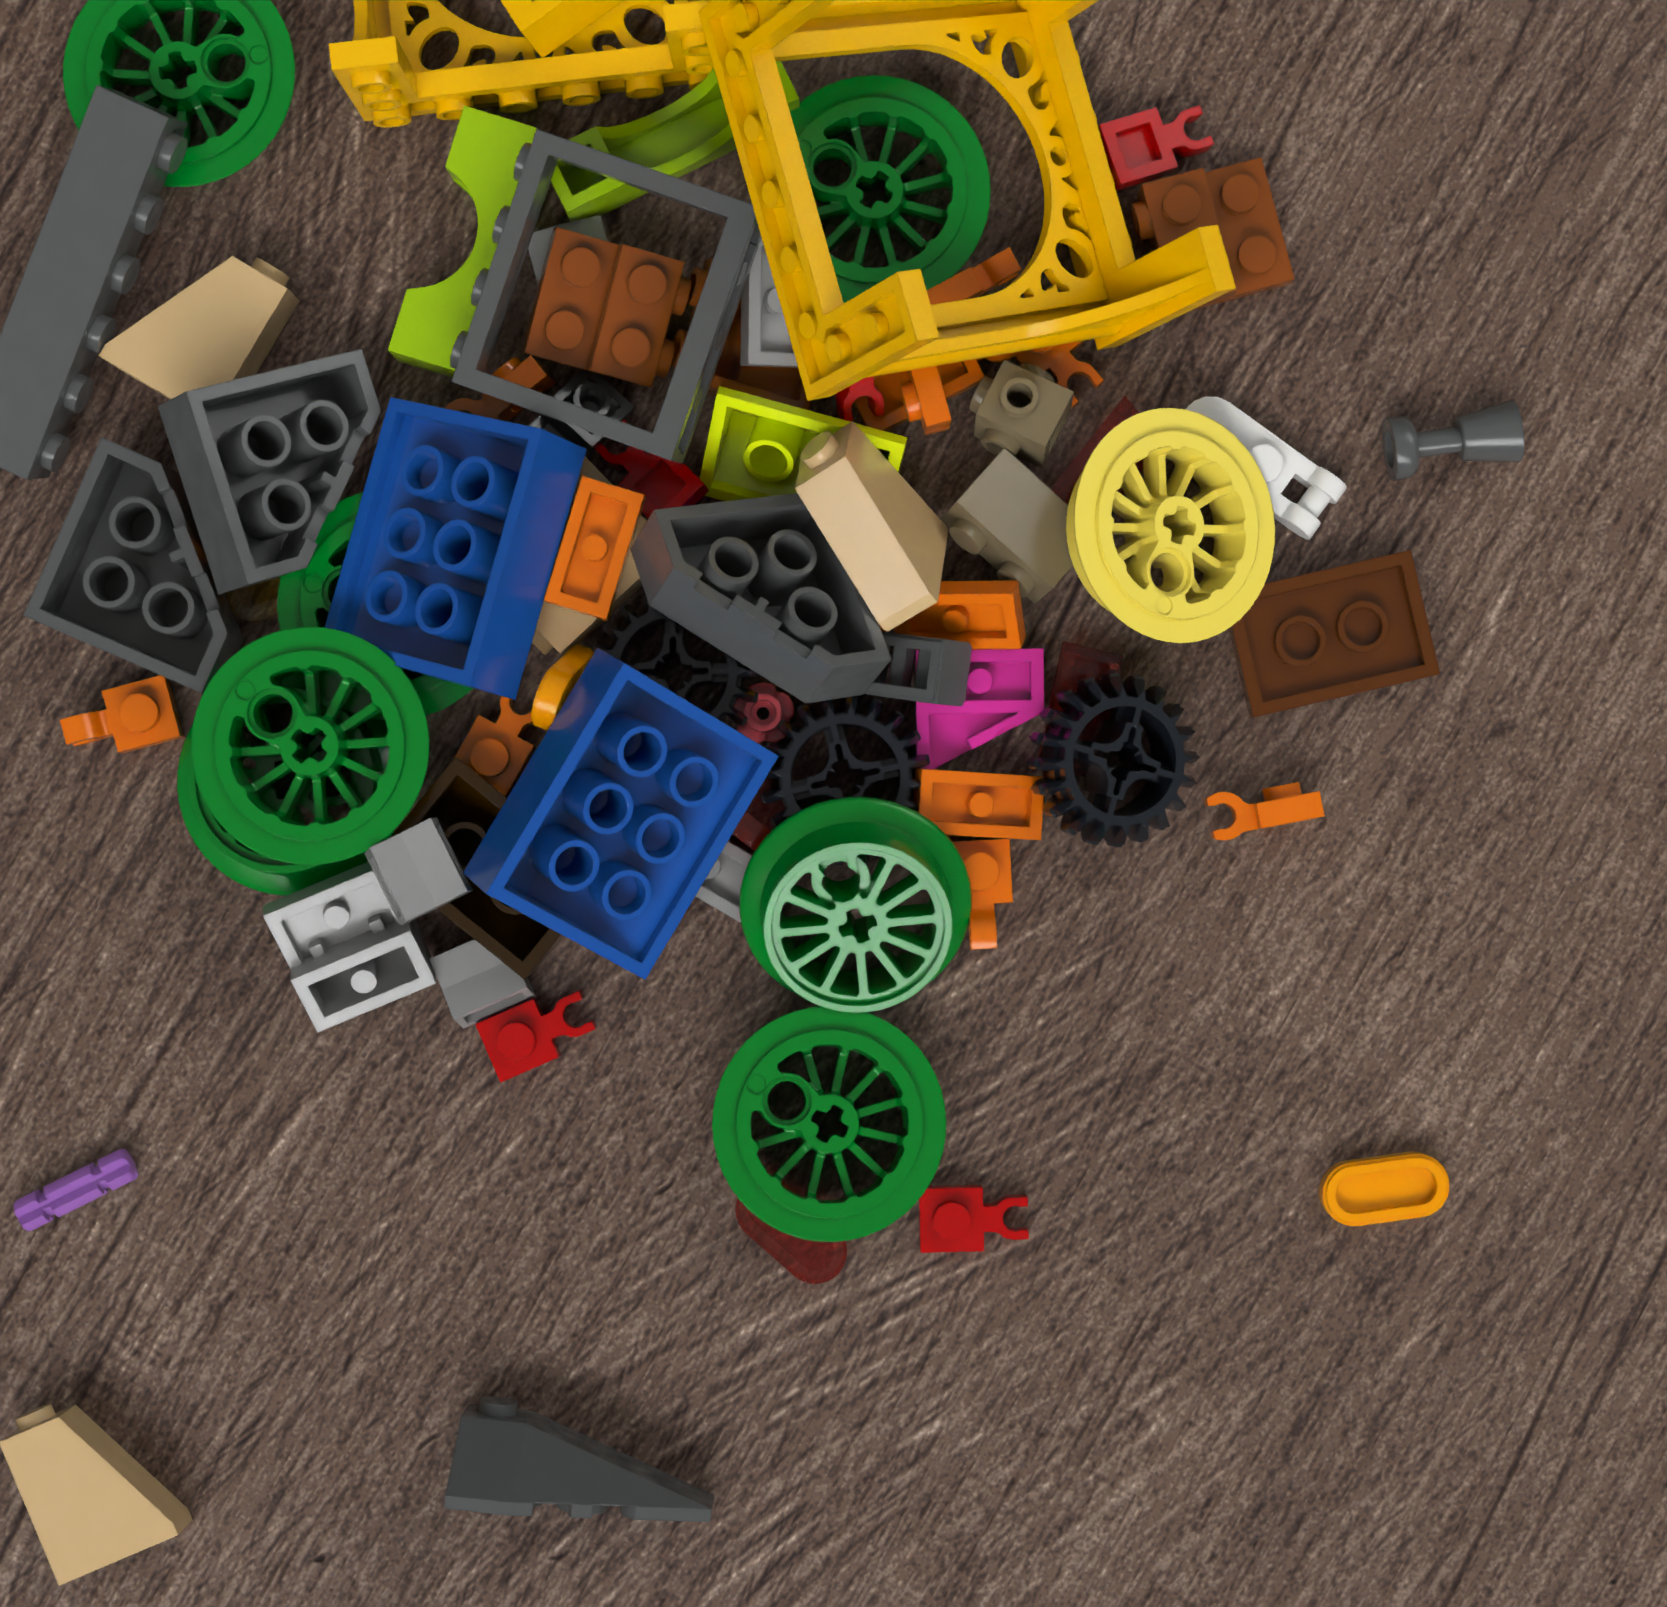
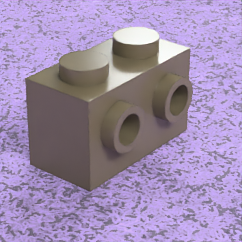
(1013, 526)

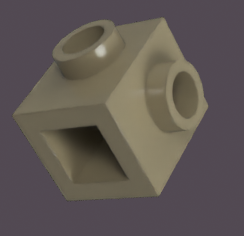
(1020, 412)

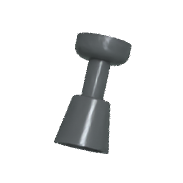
(1483, 435)

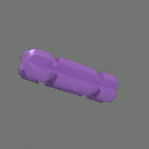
(75, 1189)

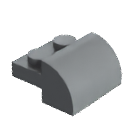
(348, 947)

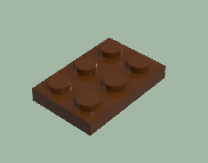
(1334, 635)

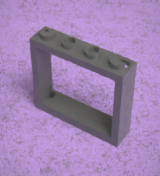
(707, 329)

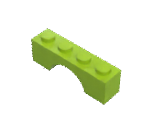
(668, 141)
(483, 166)

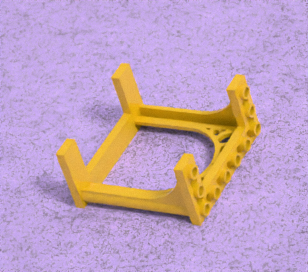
(390, 84)
(893, 322)

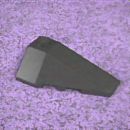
(520, 1459)

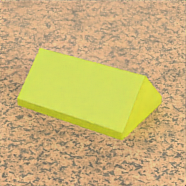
(759, 443)

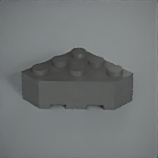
(269, 461)
(136, 573)
(764, 592)

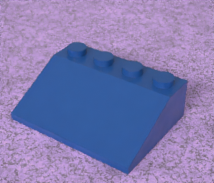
(456, 543)
(619, 815)

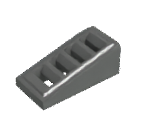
(939, 673)

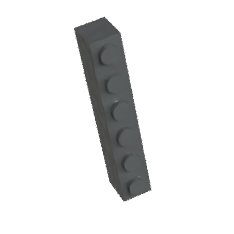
(79, 273)

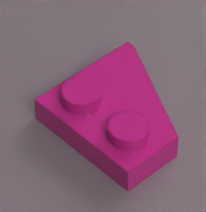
(1001, 693)

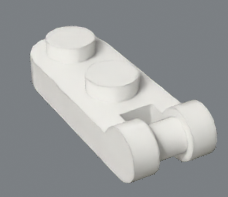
(1278, 466)

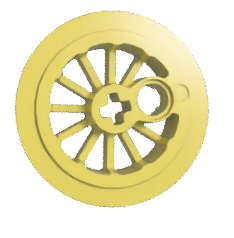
(1167, 527)

